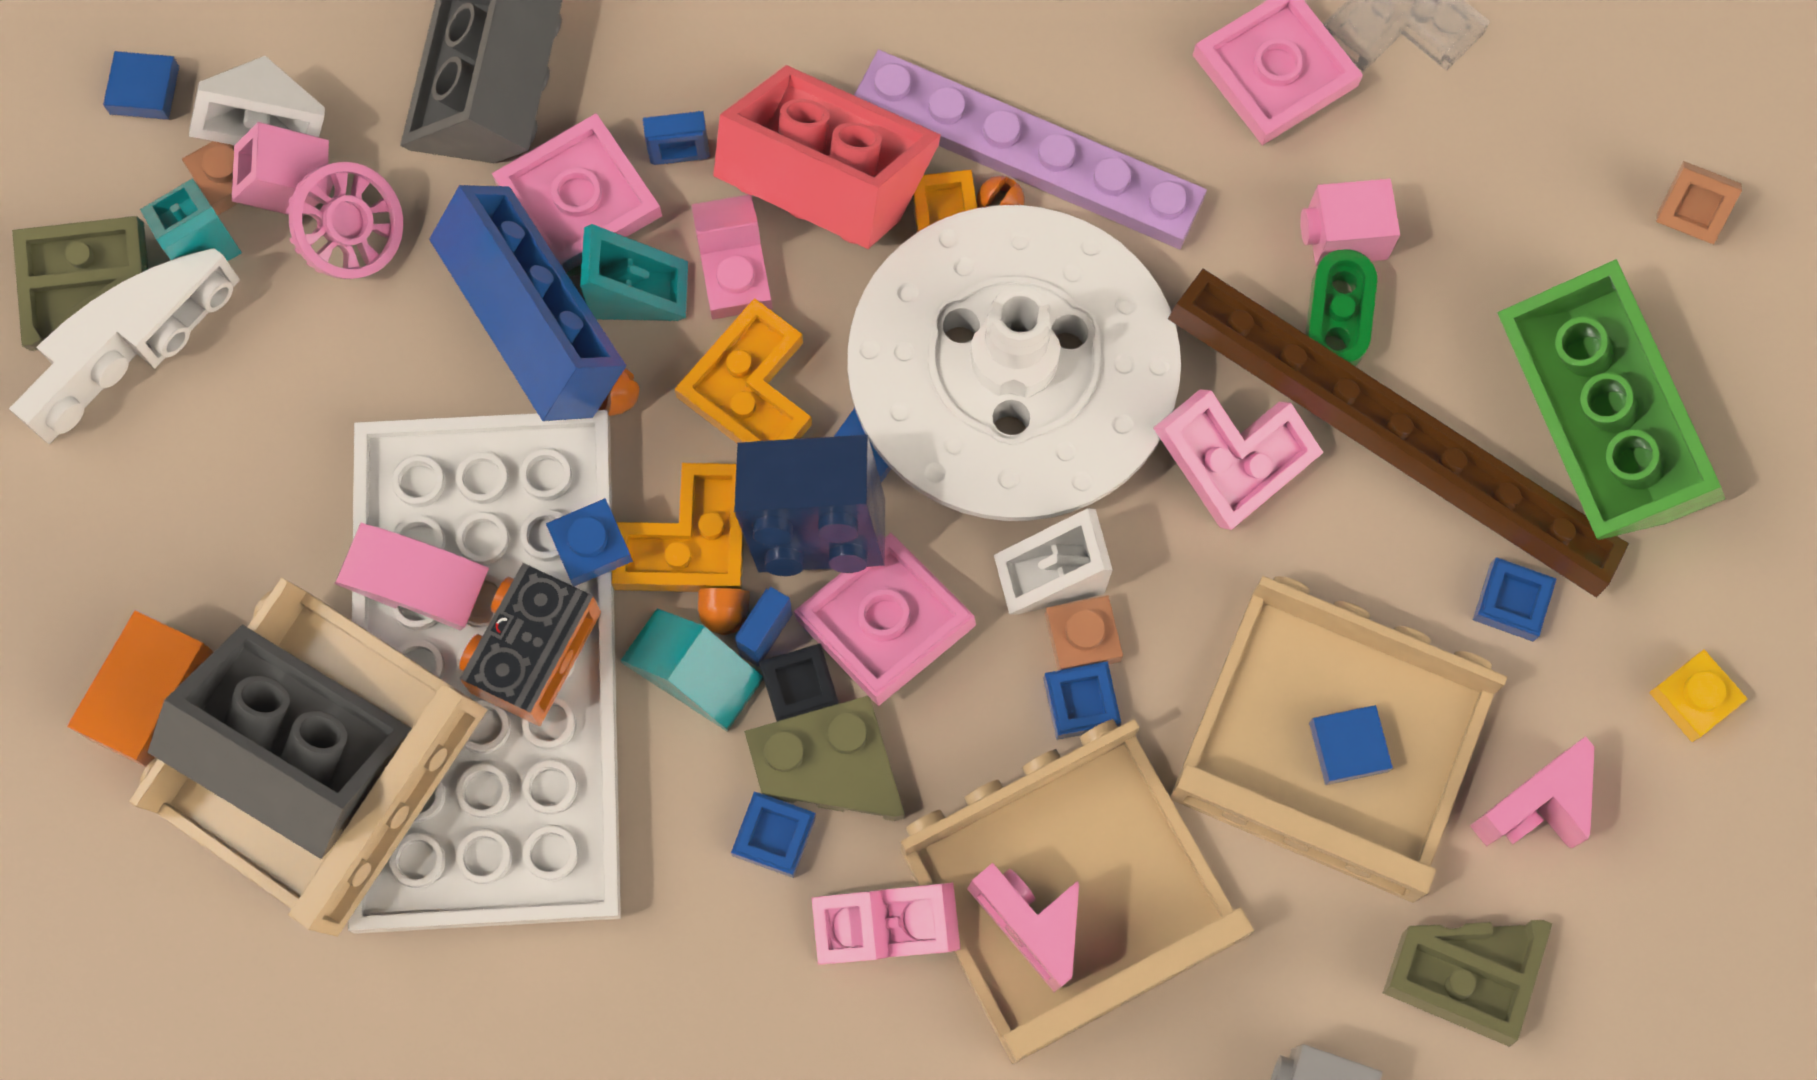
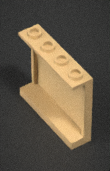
(1314, 659)
(441, 720)
(1142, 895)

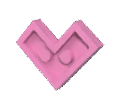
(1233, 469)

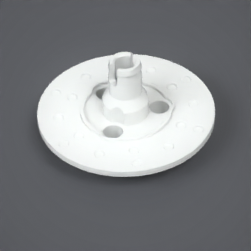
(1016, 284)

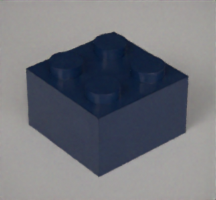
(810, 504)

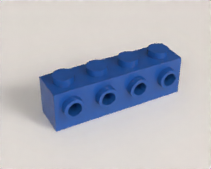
(526, 303)

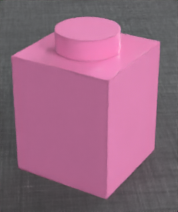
(272, 163)
(1352, 217)

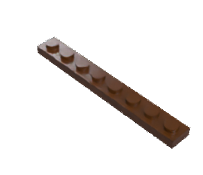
(1398, 432)

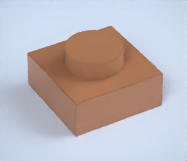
(213, 173)
(1698, 202)
(1083, 633)

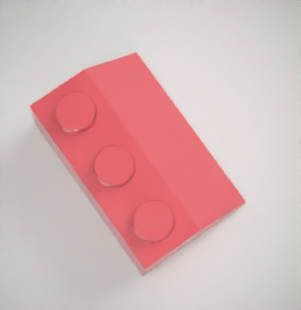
(823, 155)

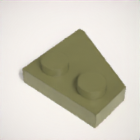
(69, 267)
(827, 760)
(1470, 974)

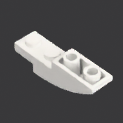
(139, 317)

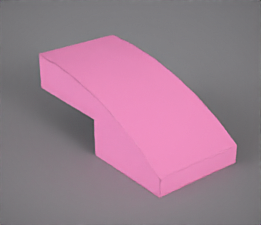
(412, 575)
(885, 923)

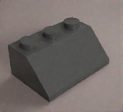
(481, 78)
(276, 739)

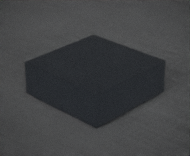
(798, 682)

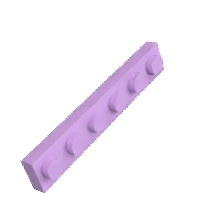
(1036, 150)

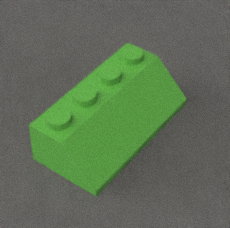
(1610, 404)

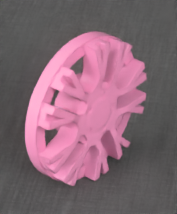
(345, 220)

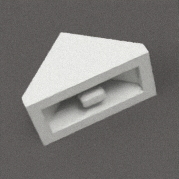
(250, 94)
(1055, 565)

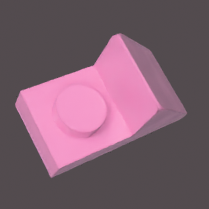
(731, 255)
(1559, 794)
(1043, 938)

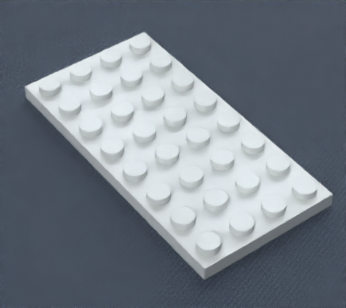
(525, 809)

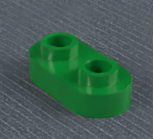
(1341, 314)

